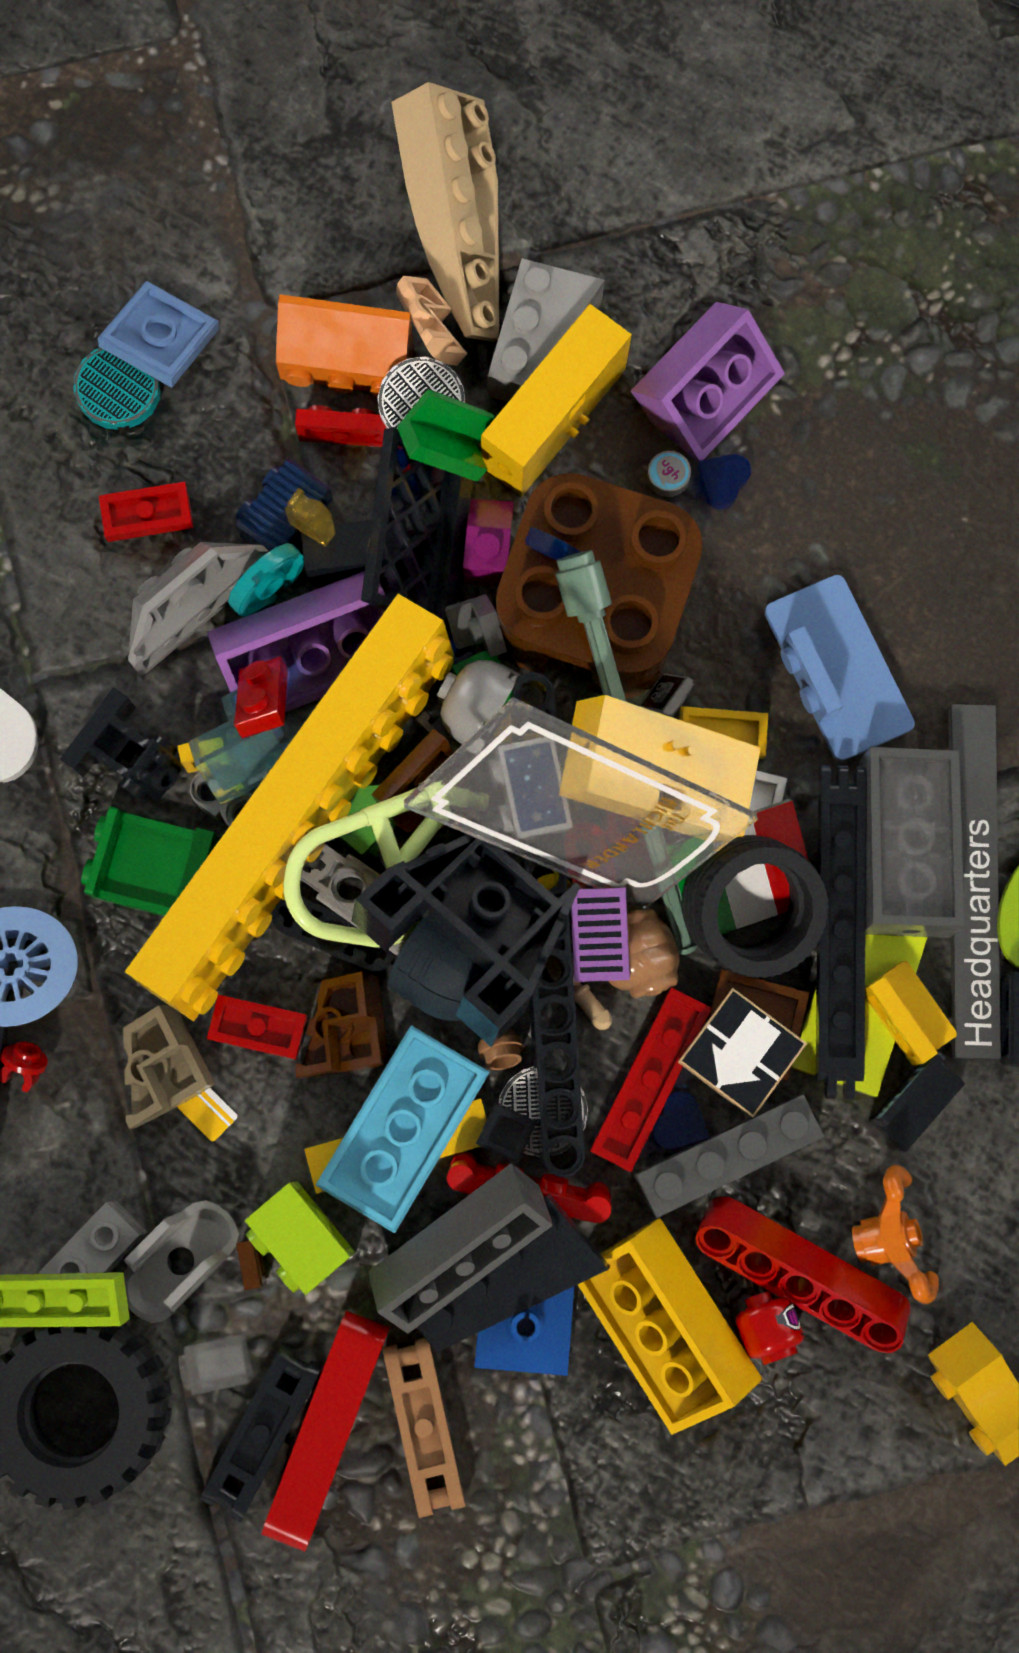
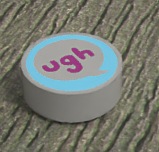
(668, 473)

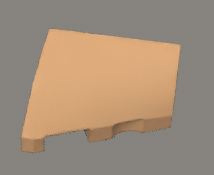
(427, 313)

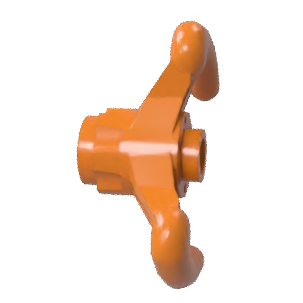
(895, 1237)

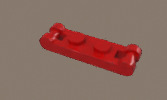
(581, 1203)

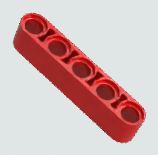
(804, 1274)
(325, 1431)

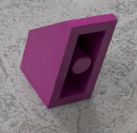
(487, 541)

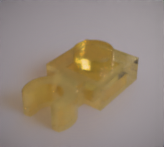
(310, 517)

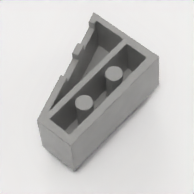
(537, 316)

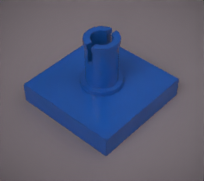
(530, 1340)

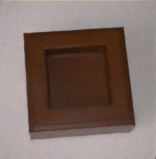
(251, 1265)

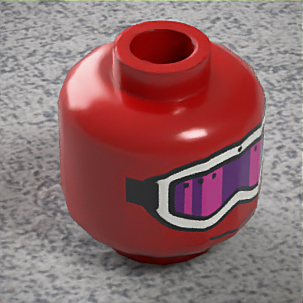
(769, 1328)

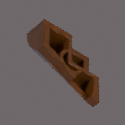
(346, 1028)

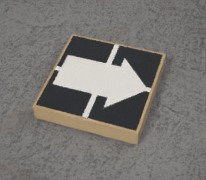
(742, 1053)

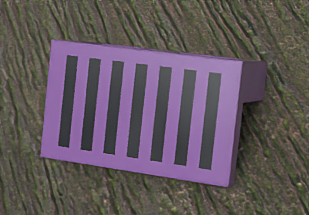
(600, 935)

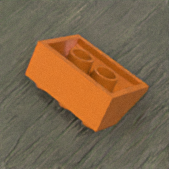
(339, 343)

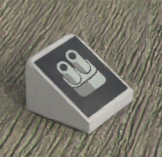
(668, 694)

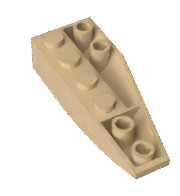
(454, 199)

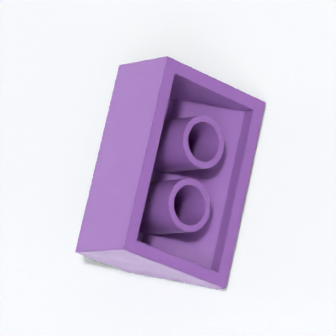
(709, 380)

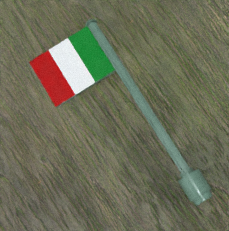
(751, 894)

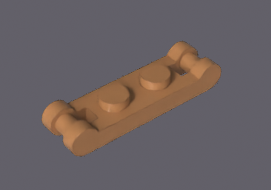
(423, 1427)

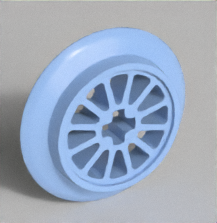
(61, 956)

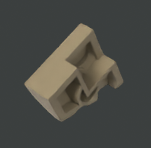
(161, 1065)

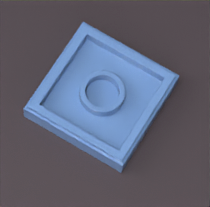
(158, 334)

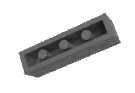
(728, 1155)
(459, 1248)

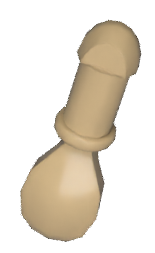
(583, 996)

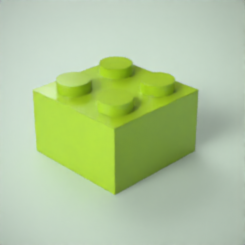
(298, 1238)

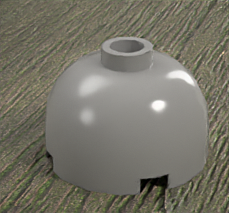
(474, 697)

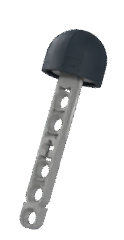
(428, 965)

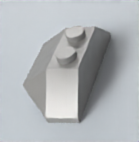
(185, 598)

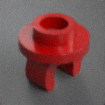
(23, 1059)

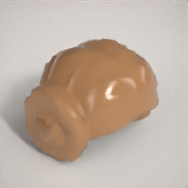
(651, 955)

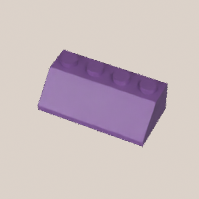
(310, 633)

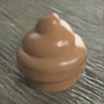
(504, 1053)

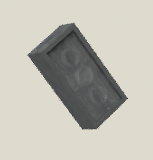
(913, 842)

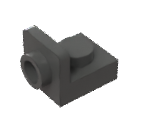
(474, 624)

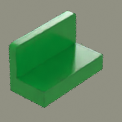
(446, 434)

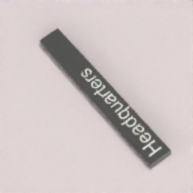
(976, 946)

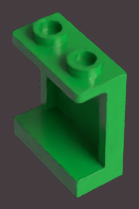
(143, 861)

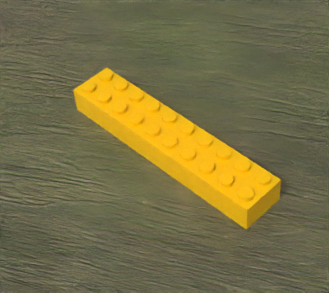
(306, 788)

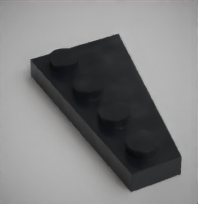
(532, 1275)

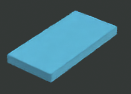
(402, 1129)

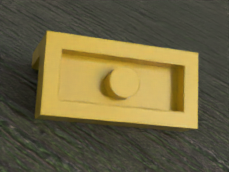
(909, 1013)

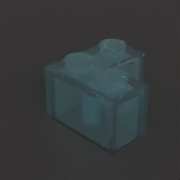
(236, 763)

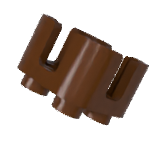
(648, 564)

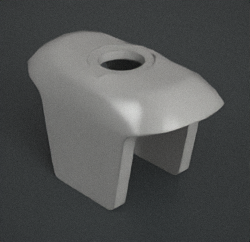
(150, 1284)

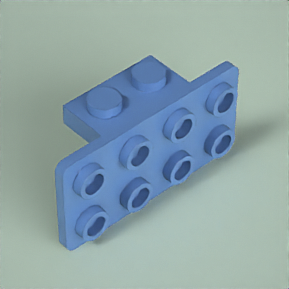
(838, 668)

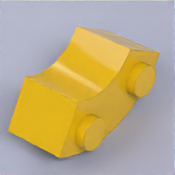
(983, 1388)

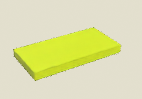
(881, 955)

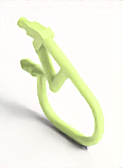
(377, 817)

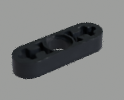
(297, 933)

